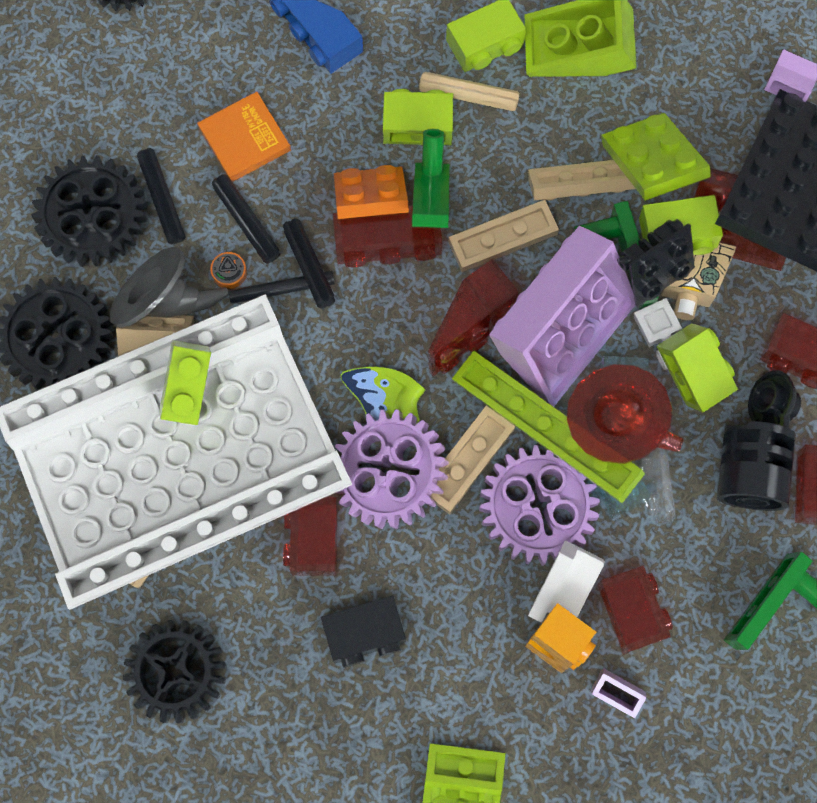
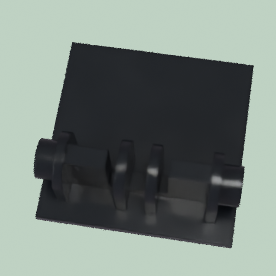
(660, 261)

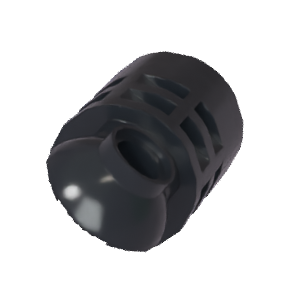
(761, 455)

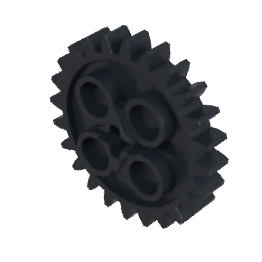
(88, 182)
(32, 313)

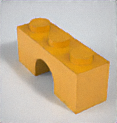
(562, 640)

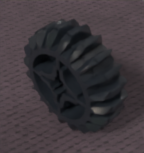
(164, 686)

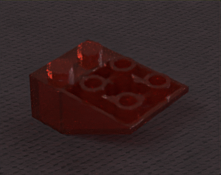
(471, 317)

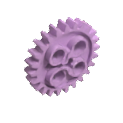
(395, 437)
(506, 514)

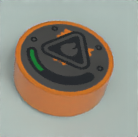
(228, 270)

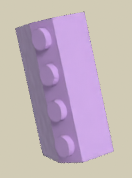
(565, 314)

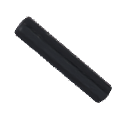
(161, 196)
(246, 218)
(309, 263)

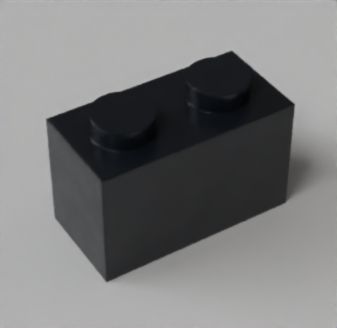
(364, 631)

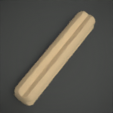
(470, 91)

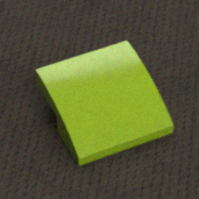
(463, 775)

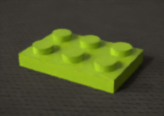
(655, 156)

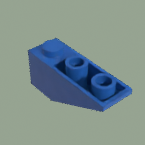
(324, 29)

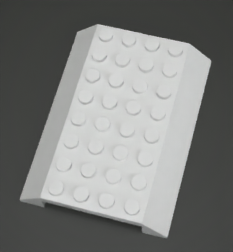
(146, 492)

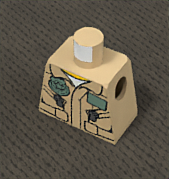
(702, 283)

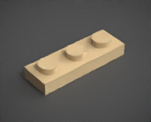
(577, 180)
(503, 235)
(471, 457)

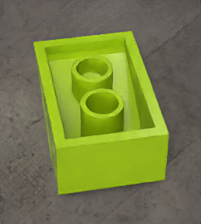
(580, 39)

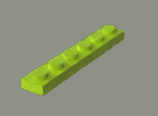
(542, 424)

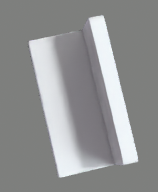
(567, 581)

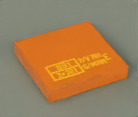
(244, 136)

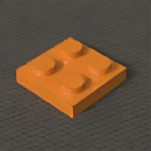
(370, 192)

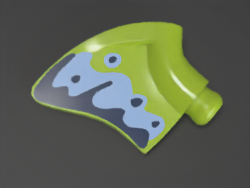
(383, 390)

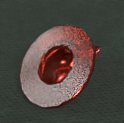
(621, 415)

